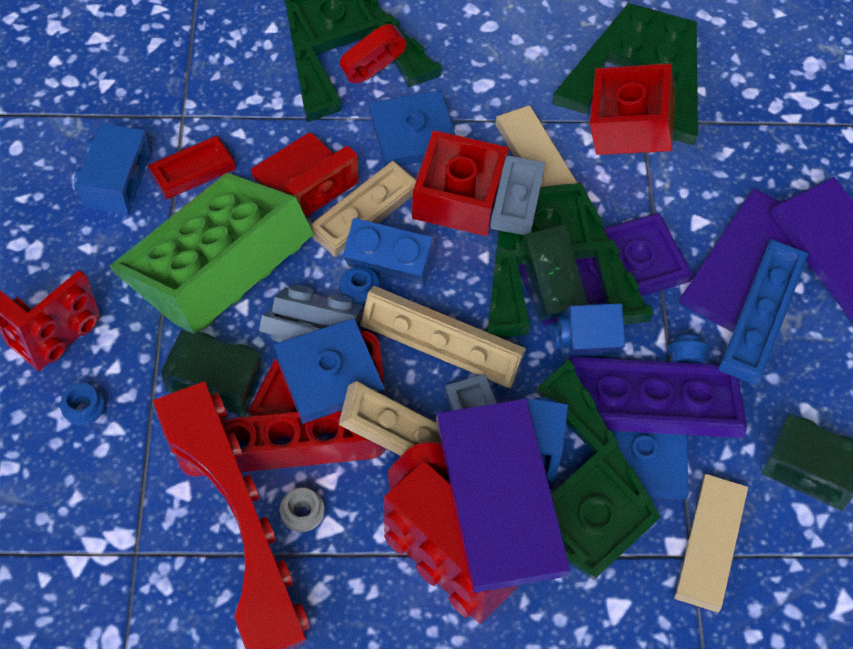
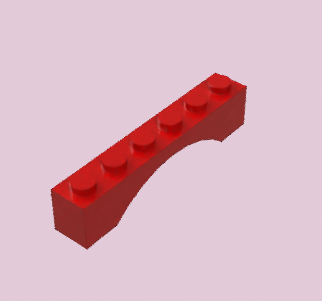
(196, 435)

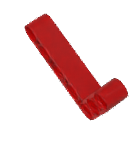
(304, 447)

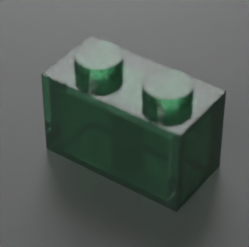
(552, 271)
(225, 368)
(812, 462)

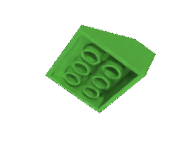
(214, 250)

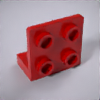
(309, 172)
(52, 325)

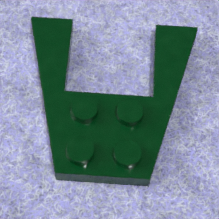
(333, 23)
(638, 39)
(556, 207)
(603, 502)

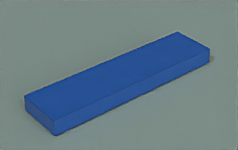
(763, 312)

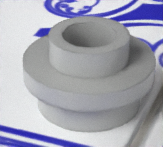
(302, 498)

